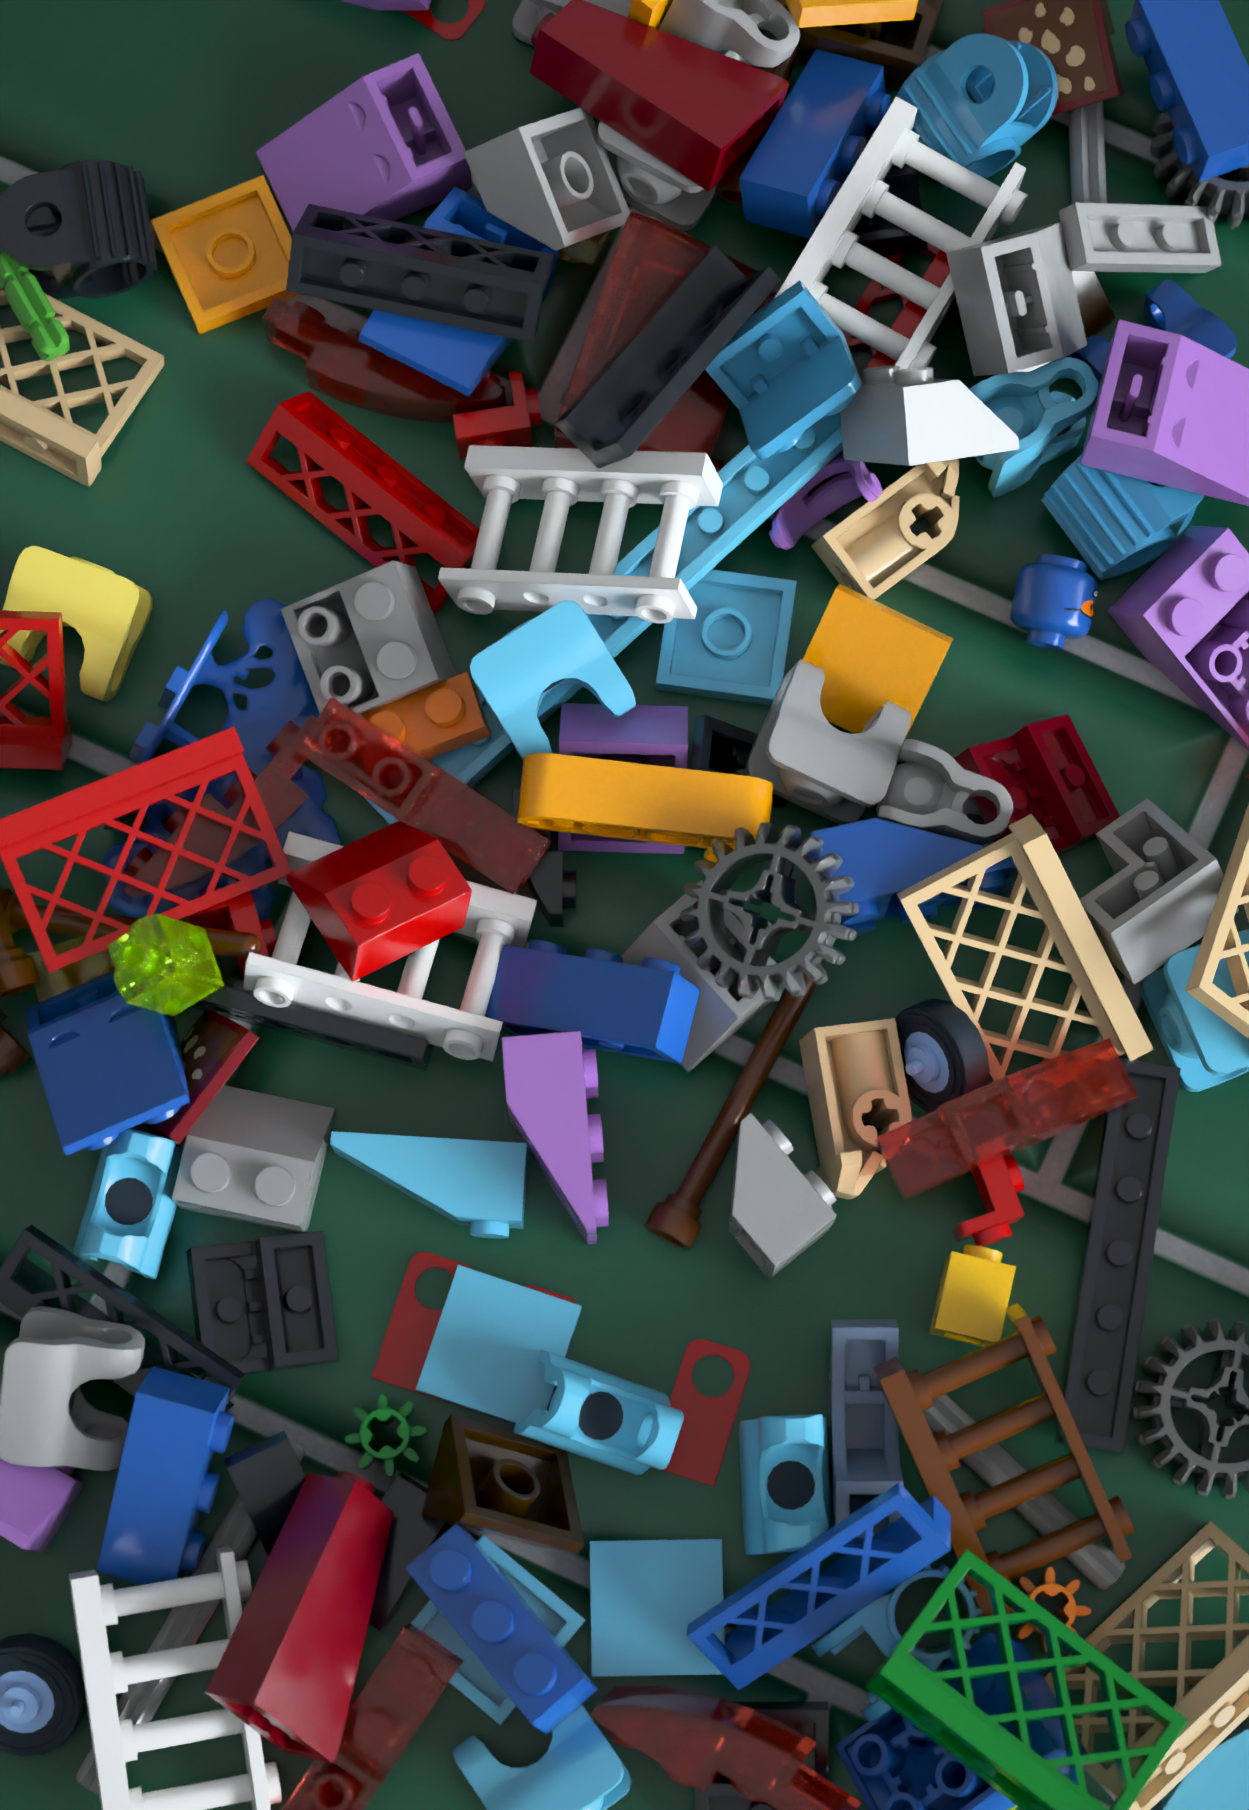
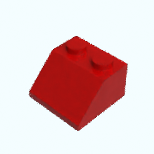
(383, 897)

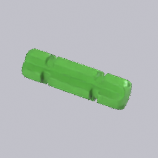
(33, 310)

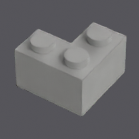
(1157, 894)

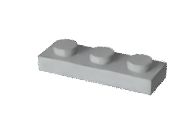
(1139, 238)

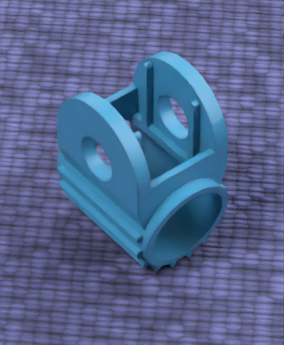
(981, 100)
(1117, 518)
(880, 1624)

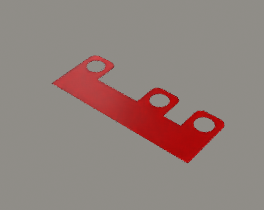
(705, 1420)

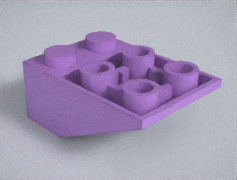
(370, 149)
(1171, 414)
(1194, 622)
(547, 1107)

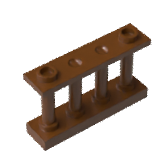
(939, 1453)

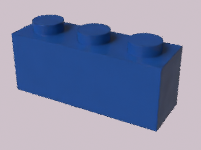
(1197, 79)
(813, 143)
(612, 1003)
(165, 1478)
(501, 1629)

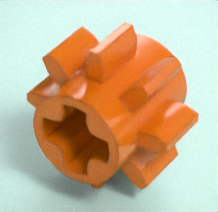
(1065, 1610)

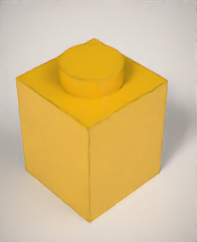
(973, 1296)

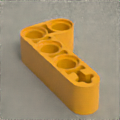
(640, 801)

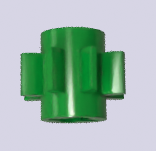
(386, 1417)

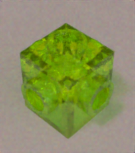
(164, 964)

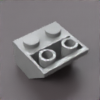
(1017, 301)
(369, 639)
(718, 1009)
(773, 1205)

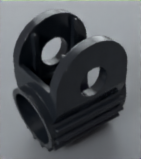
(80, 229)

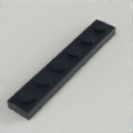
(1119, 1258)

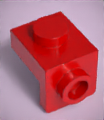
(500, 425)
(238, 915)
(997, 1187)

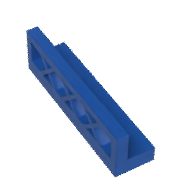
(824, 1597)

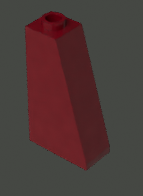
(658, 89)
(308, 1619)

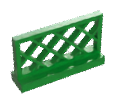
(980, 1739)

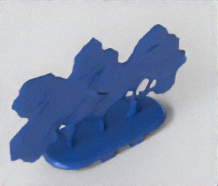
(266, 715)

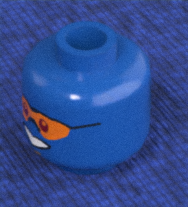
(1054, 601)

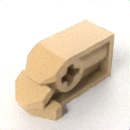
(875, 542)
(847, 1075)

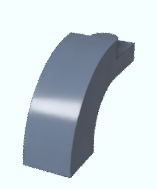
(861, 1424)

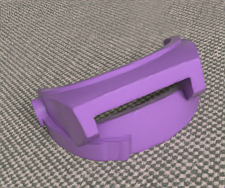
(803, 512)

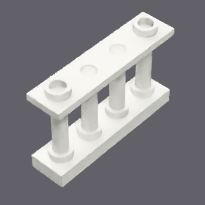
(867, 195)
(561, 480)
(492, 918)
(110, 1673)

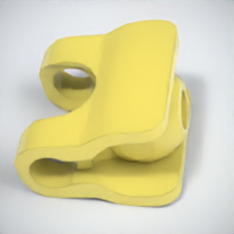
(93, 600)

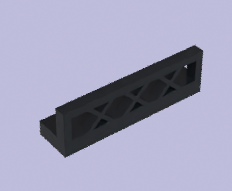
(418, 272)
(664, 357)
(311, 1024)
(28, 1286)

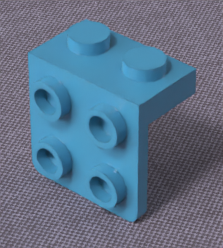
(786, 370)

